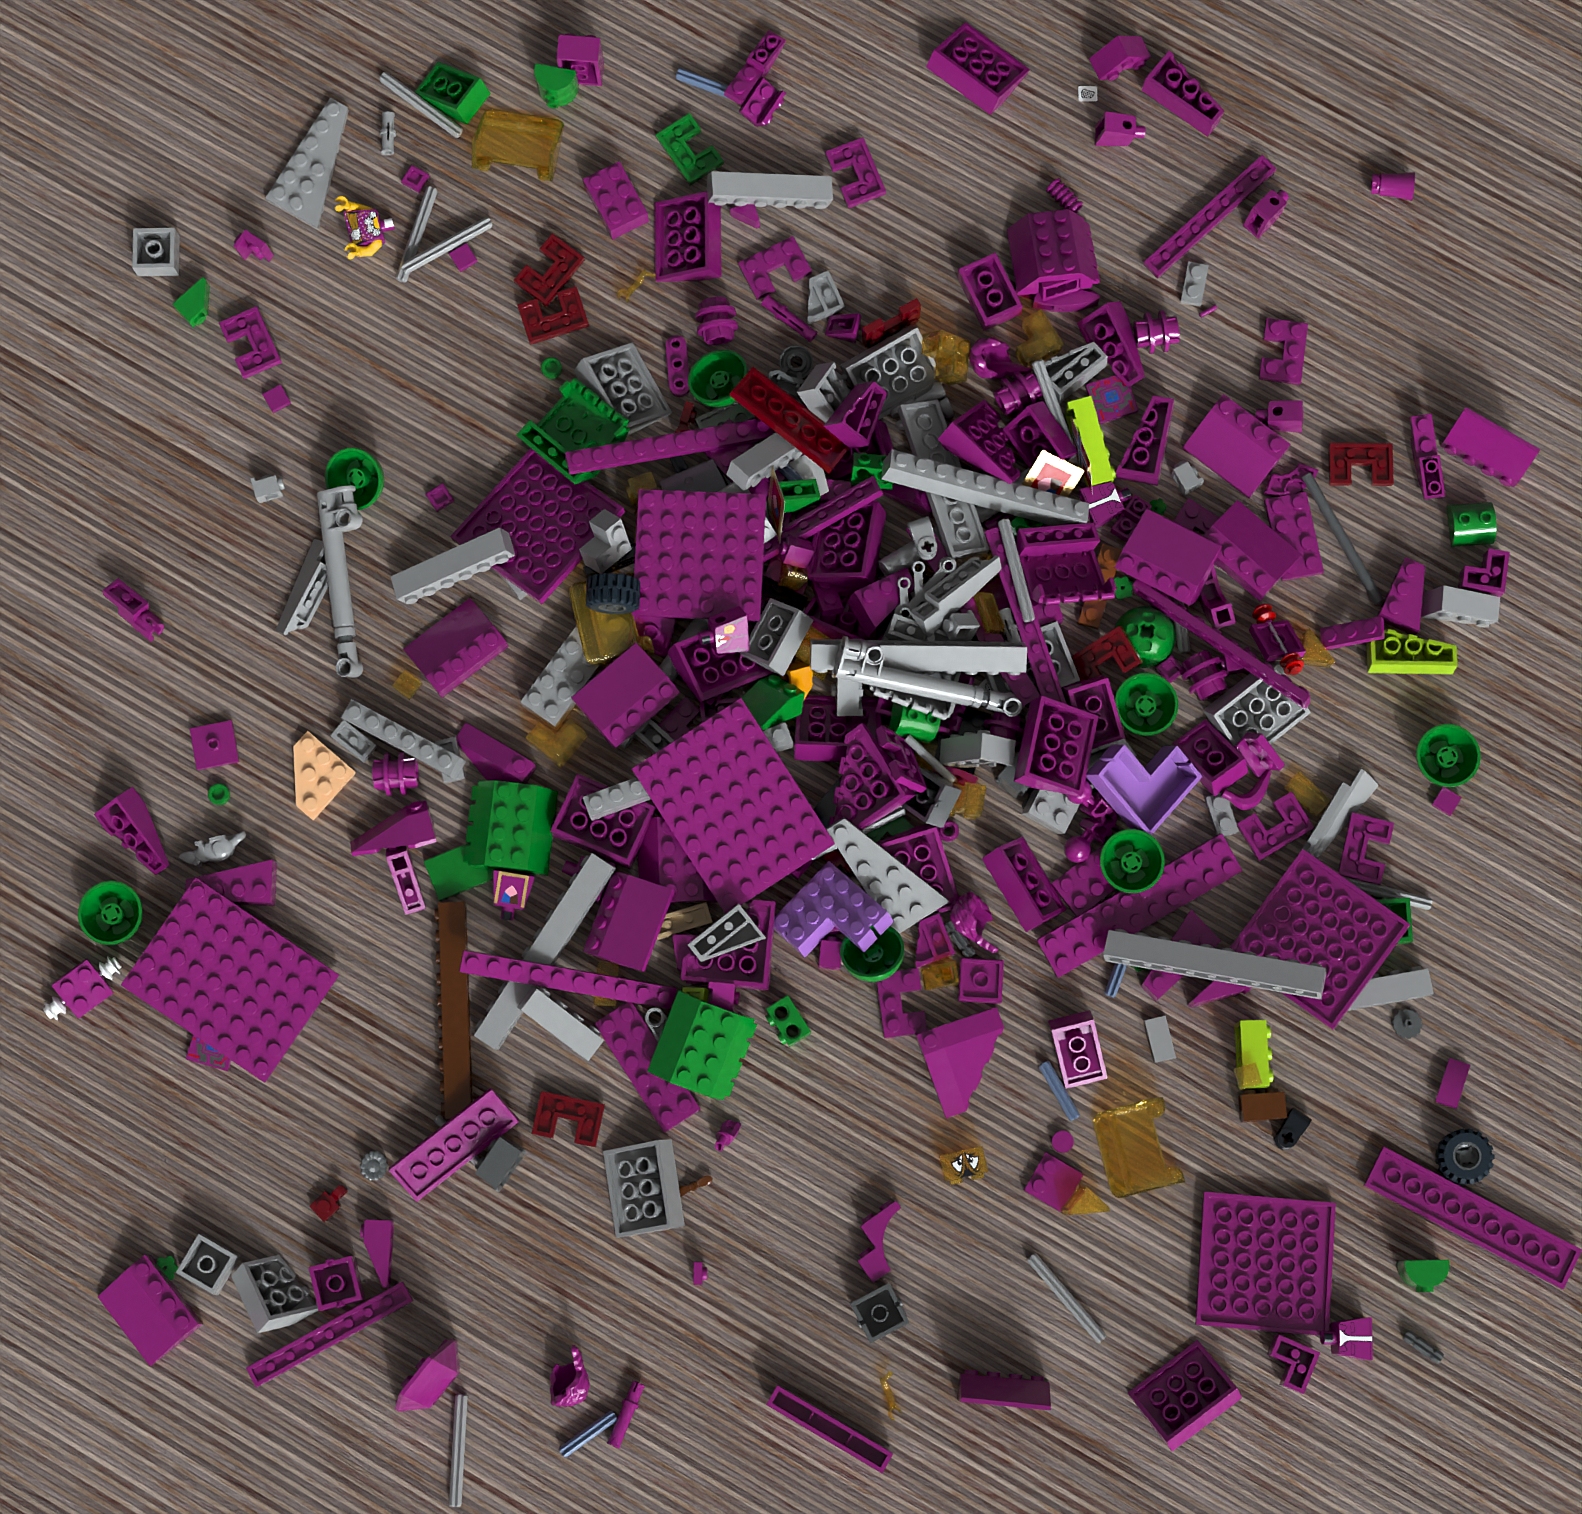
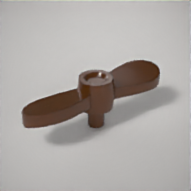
(704, 1181)

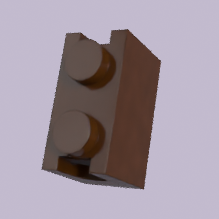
(1262, 1106)

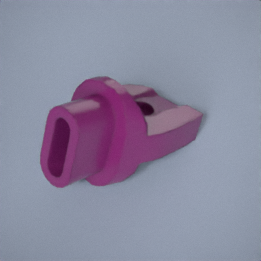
(727, 1134)

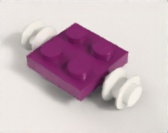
(82, 988)

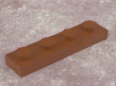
(1093, 610)

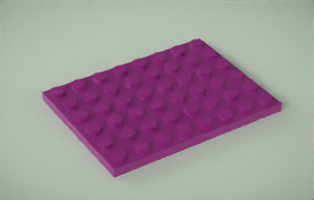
(733, 806)
(230, 980)

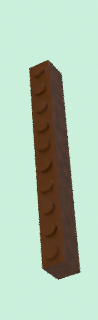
(455, 1008)

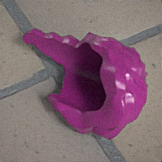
(992, 359)
(970, 917)
(569, 1382)

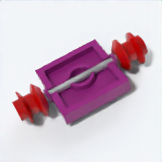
(1277, 640)

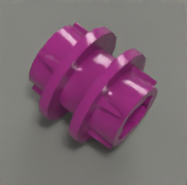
(716, 321)
(1156, 332)
(1017, 394)
(1204, 675)
(1005, 727)
(395, 774)

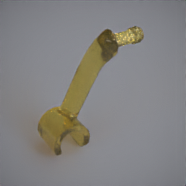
(635, 285)
(888, 1393)

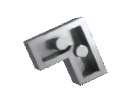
(608, 544)

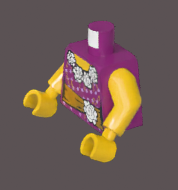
(363, 227)

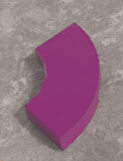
(1289, 483)

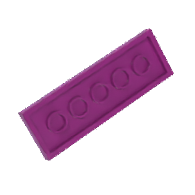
(633, 1048)
(453, 1144)

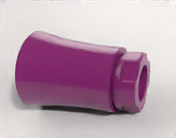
(1394, 185)

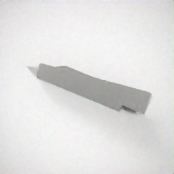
(307, 591)
(954, 592)
(1338, 812)

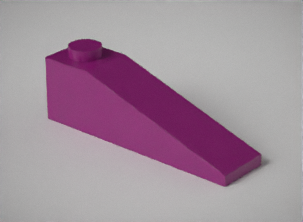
(1114, 336)
(493, 758)
(131, 823)
(408, 826)

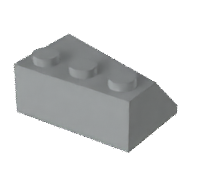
(272, 1294)

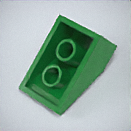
(453, 92)
(773, 701)

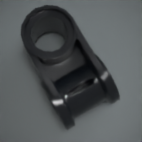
(1294, 1127)

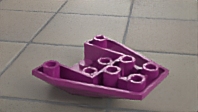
(431, 1379)

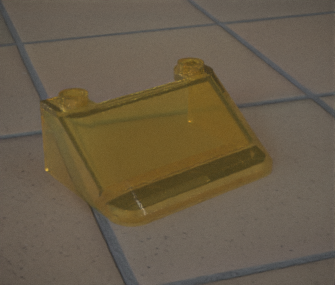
(517, 141)
(604, 634)
(1133, 1149)

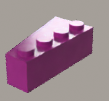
(1182, 95)
(1147, 449)
(246, 884)
(1191, 930)

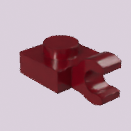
(688, 416)
(838, 860)
(327, 1204)

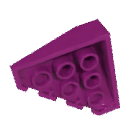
(981, 442)
(866, 782)
(925, 855)
(746, 966)
(958, 1055)

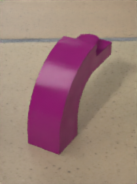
(1214, 604)

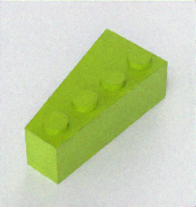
(1092, 437)
(1410, 655)

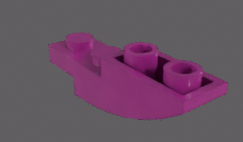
(756, 67)
(1069, 302)
(1425, 456)

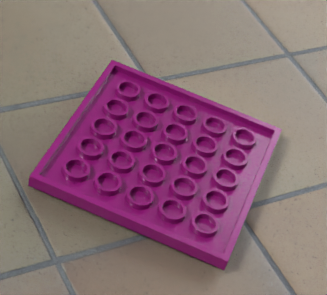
(544, 520)
(699, 553)
(1327, 922)
(1265, 1263)

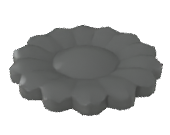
(1407, 1023)
(373, 1165)

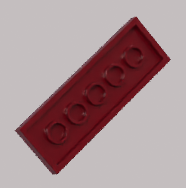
(789, 419)

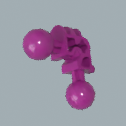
(1096, 827)

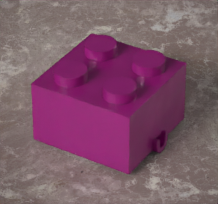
(336, 1283)

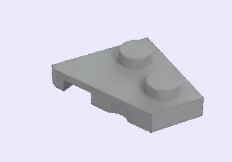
(823, 298)

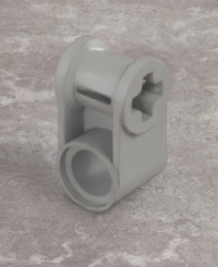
(923, 534)
(656, 1028)

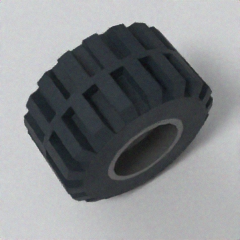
(613, 593)
(1464, 1156)

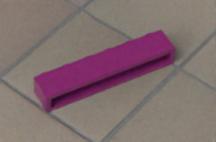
(829, 1429)

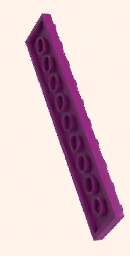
(1179, 884)
(1472, 1218)

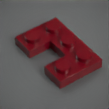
(565, 264)
(544, 328)
(877, 330)
(1345, 455)
(1114, 644)
(587, 1113)

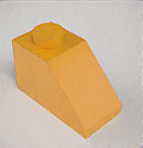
(800, 676)

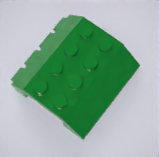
(574, 424)
(511, 826)
(701, 1046)

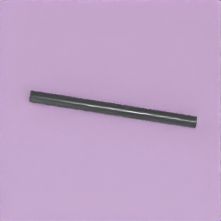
(1342, 538)

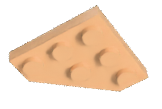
(317, 775)

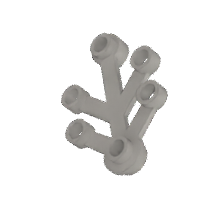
(919, 589)

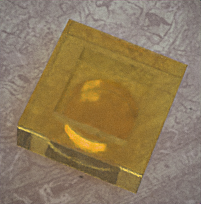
(407, 684)
(1247, 1076)

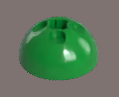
(716, 376)
(356, 469)
(1151, 649)
(1146, 692)
(1453, 746)
(1136, 850)
(99, 910)
(878, 961)

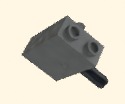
(699, 478)

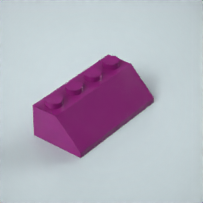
(1024, 884)

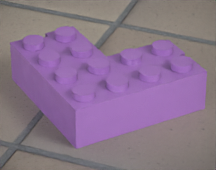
(1141, 793)
(827, 903)

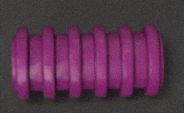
(1063, 196)

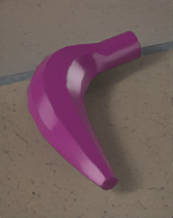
(1253, 797)

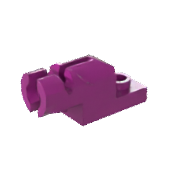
(133, 609)

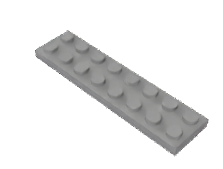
(955, 519)

